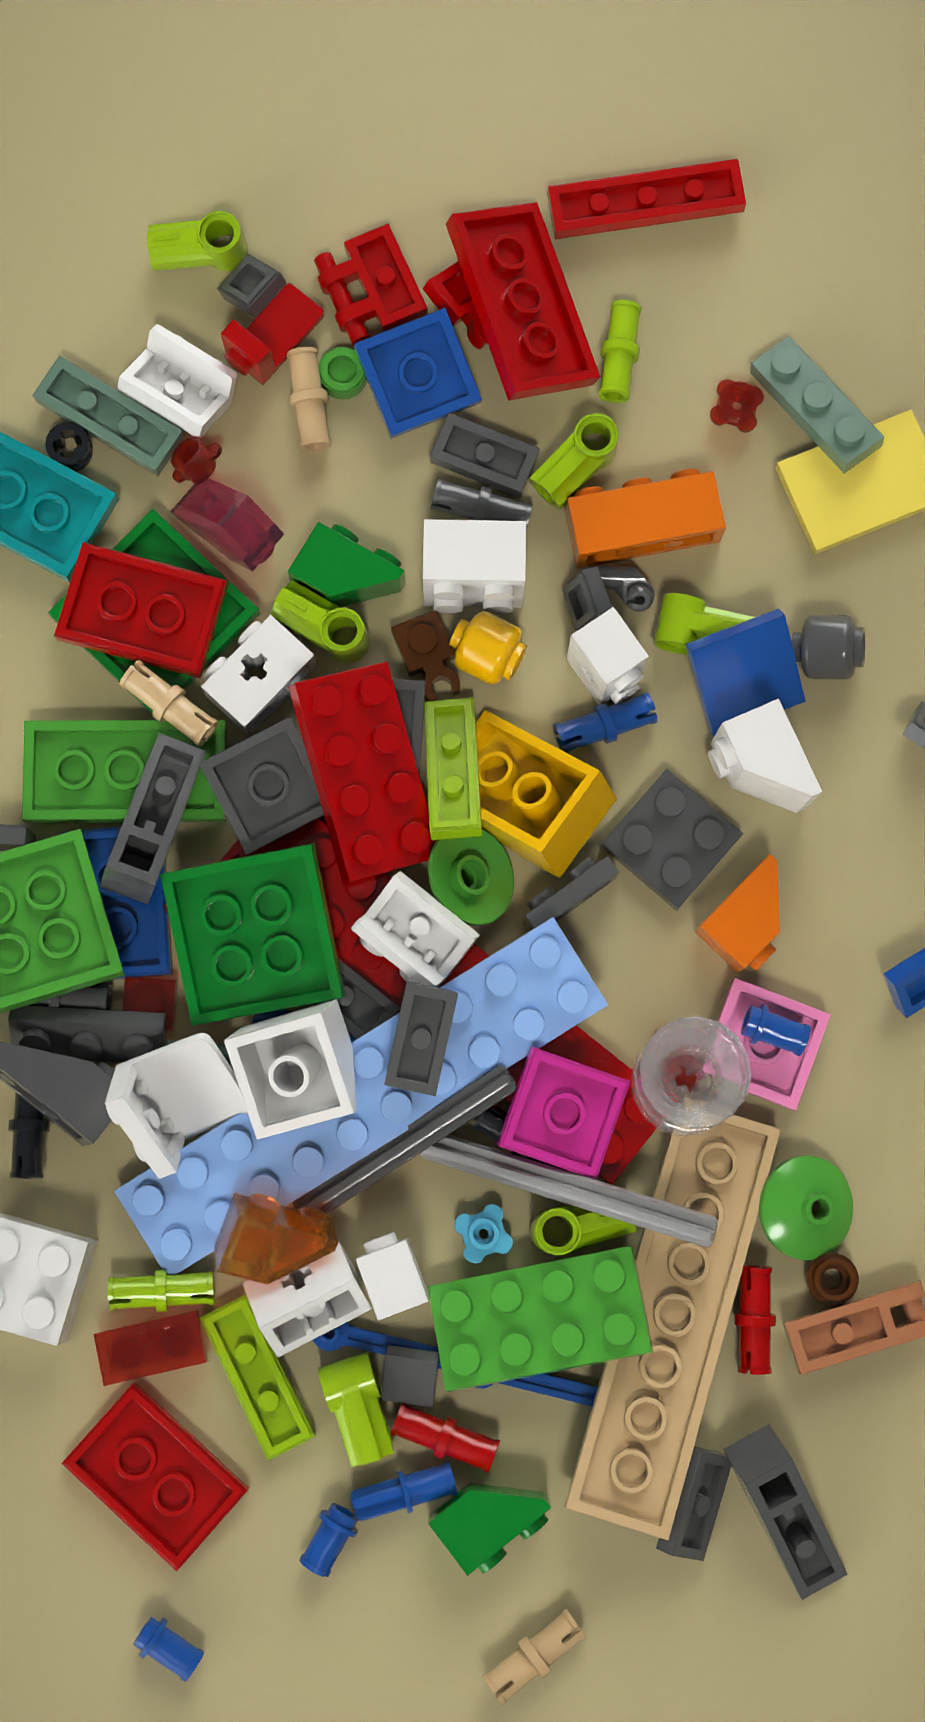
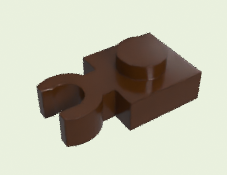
(426, 649)

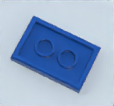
(137, 928)

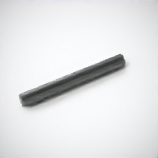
(421, 1135)

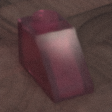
(229, 522)

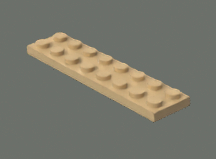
(654, 1402)

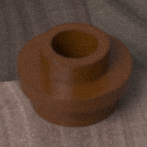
(848, 1279)

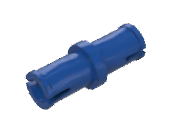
(605, 723)

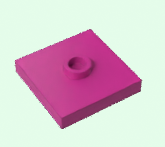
(563, 1113)

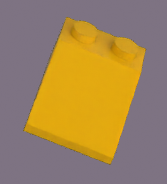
(537, 795)

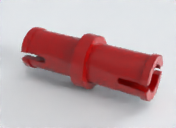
(755, 1320)
(445, 1437)

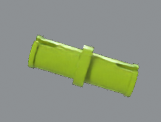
(620, 351)
(161, 1290)

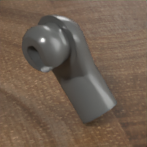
(628, 585)

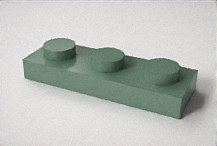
(816, 404)
(108, 415)

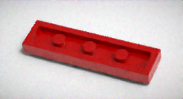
(646, 199)

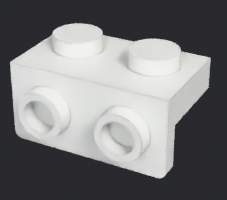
(179, 382)
(414, 932)

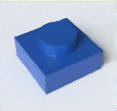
(907, 984)

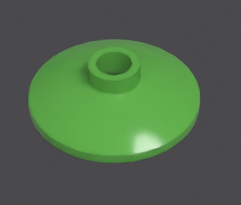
(486, 876)
(788, 1202)

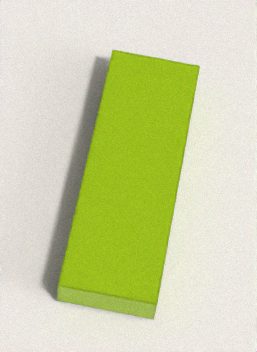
(452, 769)
(257, 1378)

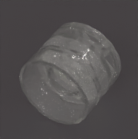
(703, 1050)

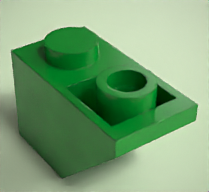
(344, 570)
(486, 1519)

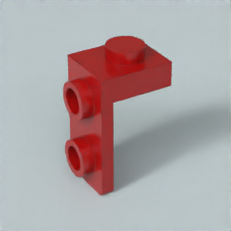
(272, 334)

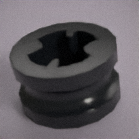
(56, 439)

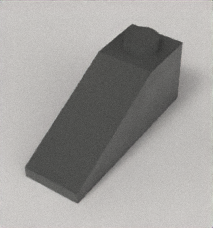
(152, 819)
(61, 1088)
(785, 1510)

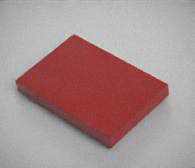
(141, 610)
(155, 1476)

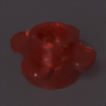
(740, 392)
(194, 460)

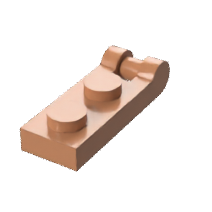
(856, 1328)

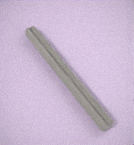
(574, 1189)

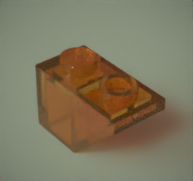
(271, 1240)

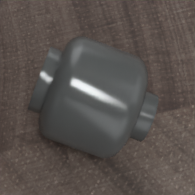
(829, 647)

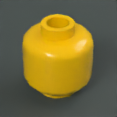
(488, 647)

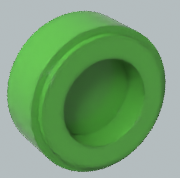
(341, 373)

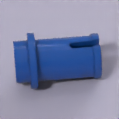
(775, 1030)
(329, 1539)
(168, 1648)

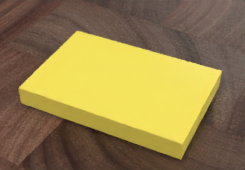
(867, 497)

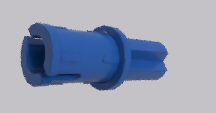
(403, 1492)

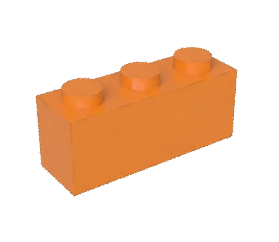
(644, 518)

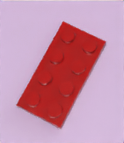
(522, 300)
(364, 770)

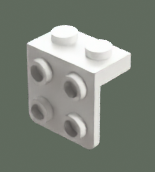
(172, 1098)

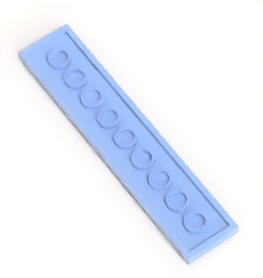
(502, 1009)

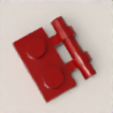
(385, 278)

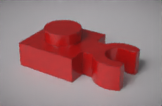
(451, 292)

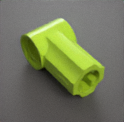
(192, 242)
(573, 462)
(687, 619)
(319, 621)
(583, 1228)
(354, 1396)

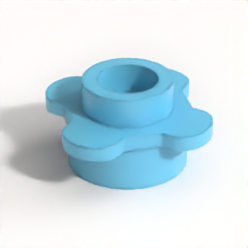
(497, 1239)

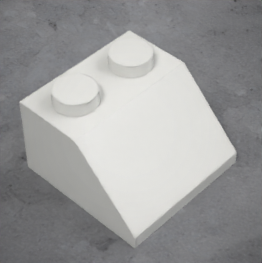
(764, 758)
(294, 1069)

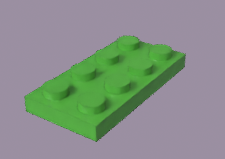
(94, 766)
(540, 1319)

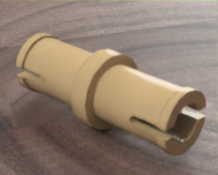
(308, 399)
(168, 703)
(534, 1656)

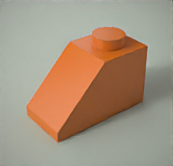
(746, 920)

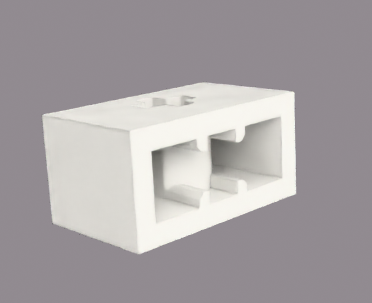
(607, 658)
(253, 700)
(391, 1275)
(307, 1301)

